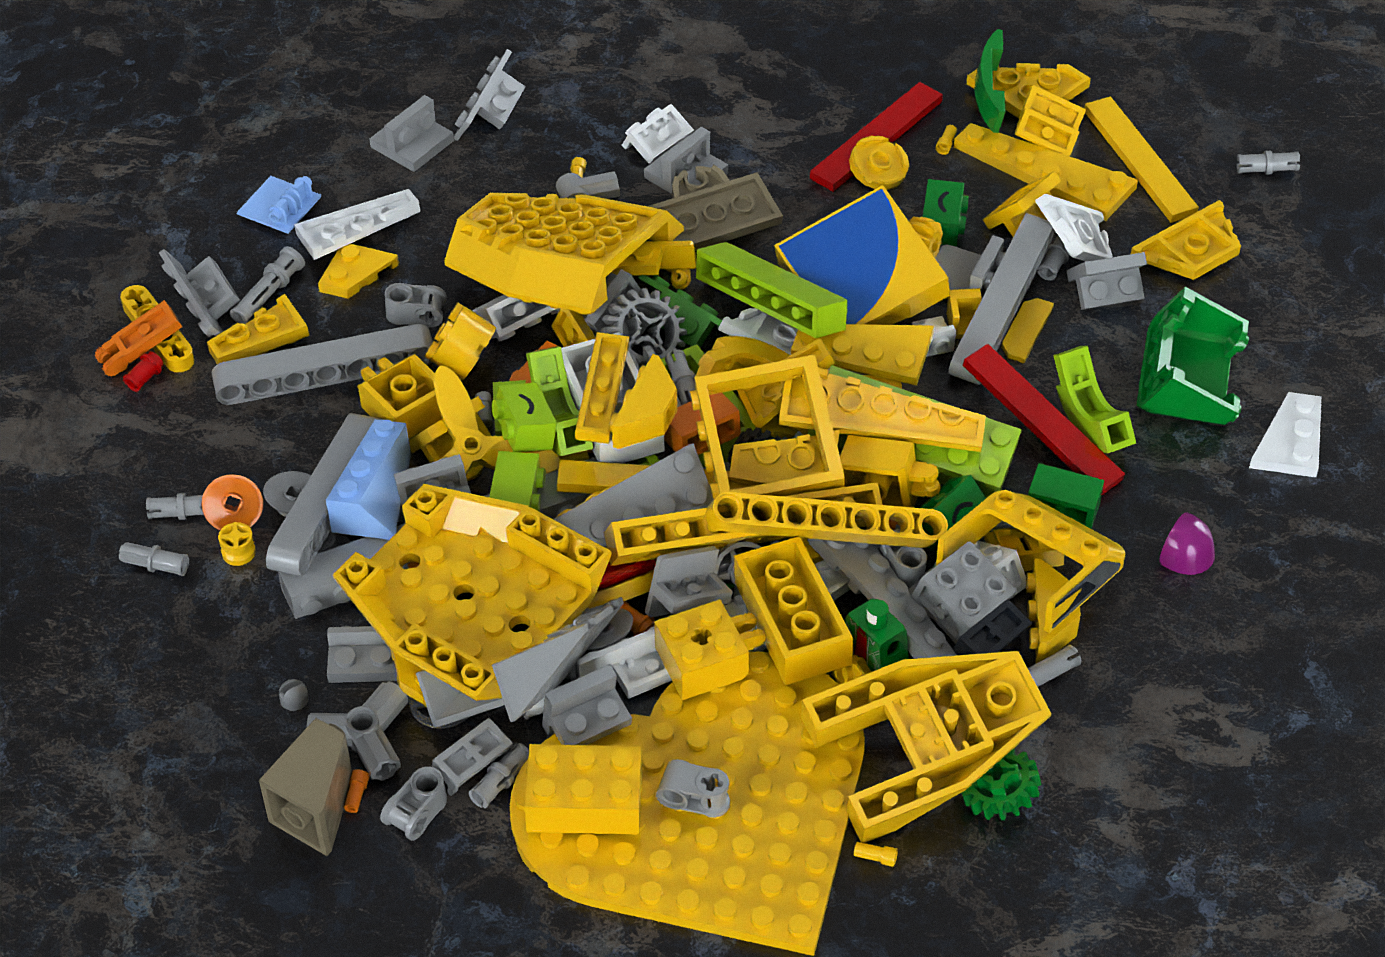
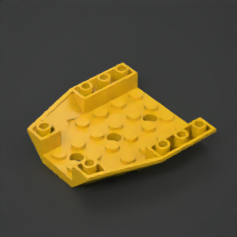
(552, 245)
(498, 550)

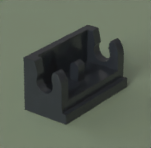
(993, 631)

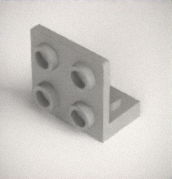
(962, 590)

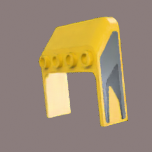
(1096, 553)

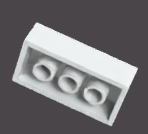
(576, 363)

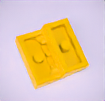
(1049, 121)

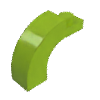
(549, 372)
(1086, 405)

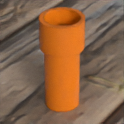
(358, 783)

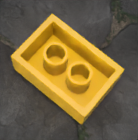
(583, 789)

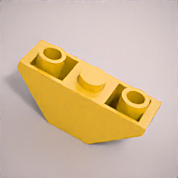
(646, 407)
(1043, 584)

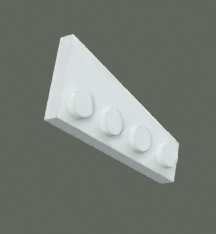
(350, 224)

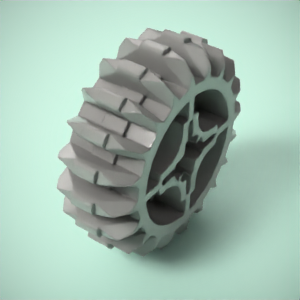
(635, 321)

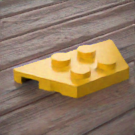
(1193, 243)

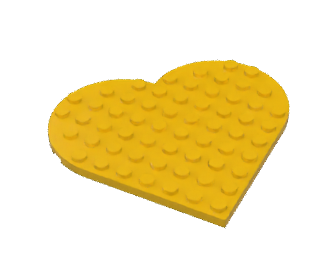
(743, 875)

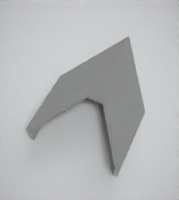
(524, 676)

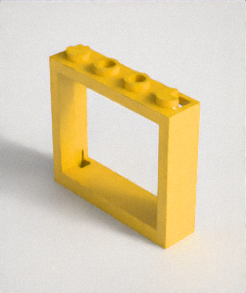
(759, 375)

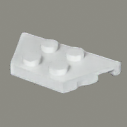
(1076, 227)
(762, 327)

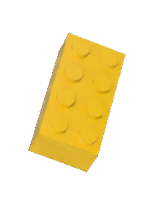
(793, 610)

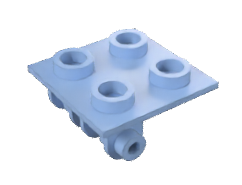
(280, 203)

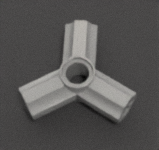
(366, 727)

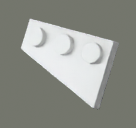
(1292, 438)

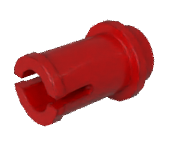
(143, 371)

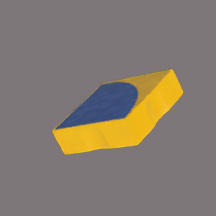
(869, 259)

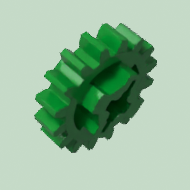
(1004, 787)

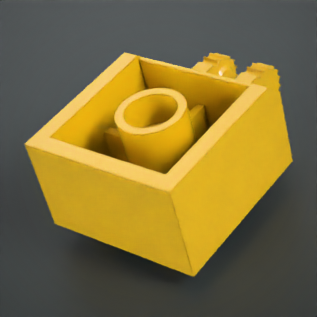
(401, 393)
(892, 466)
(706, 647)

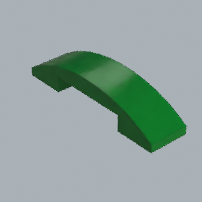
(989, 101)

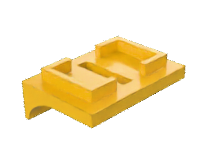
(1037, 550)

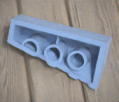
(366, 493)

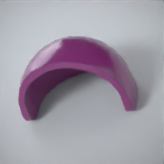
(1188, 546)

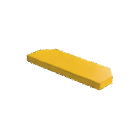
(1026, 329)

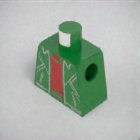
(877, 634)

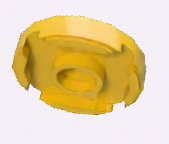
(879, 162)

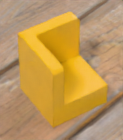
(961, 308)

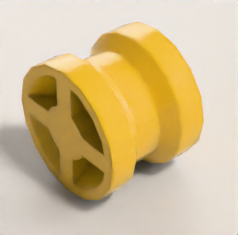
(237, 543)

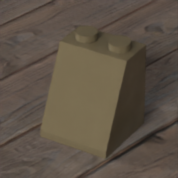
(310, 786)

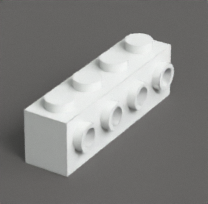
(512, 313)

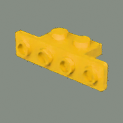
(659, 255)

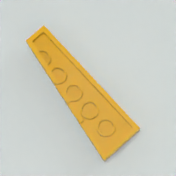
(1080, 180)
(883, 414)

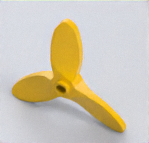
(462, 425)

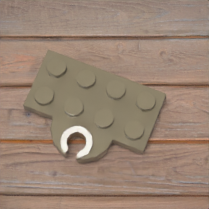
(720, 206)

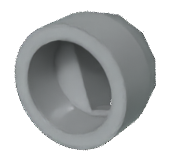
(293, 695)

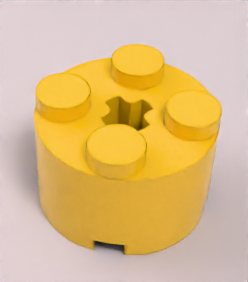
(460, 341)

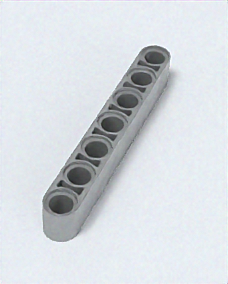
(1004, 292)
(316, 364)
(308, 520)

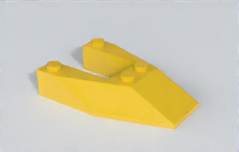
(950, 718)

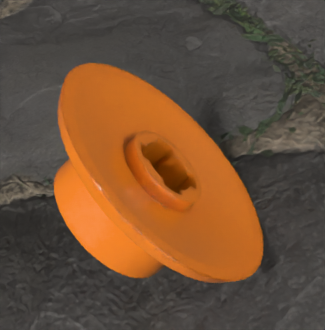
(239, 487)

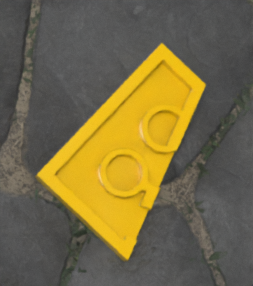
(265, 332)
(765, 400)
(776, 460)

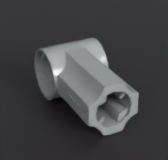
(599, 185)

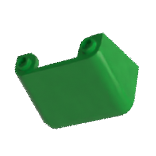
(1190, 360)

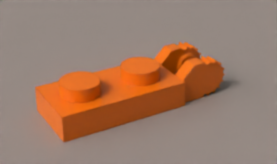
(137, 338)

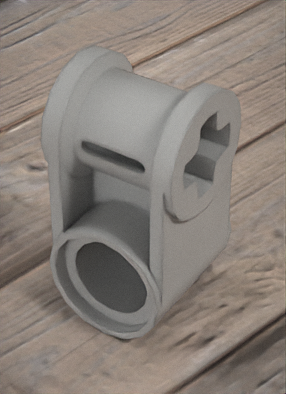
(412, 305)
(906, 562)
(690, 787)
(411, 807)

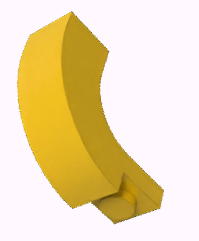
(737, 353)

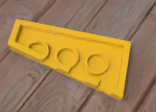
(877, 350)

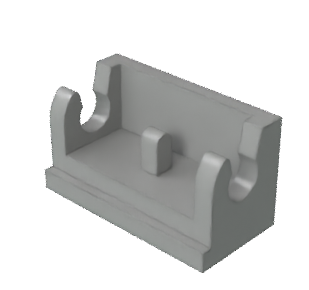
(471, 754)

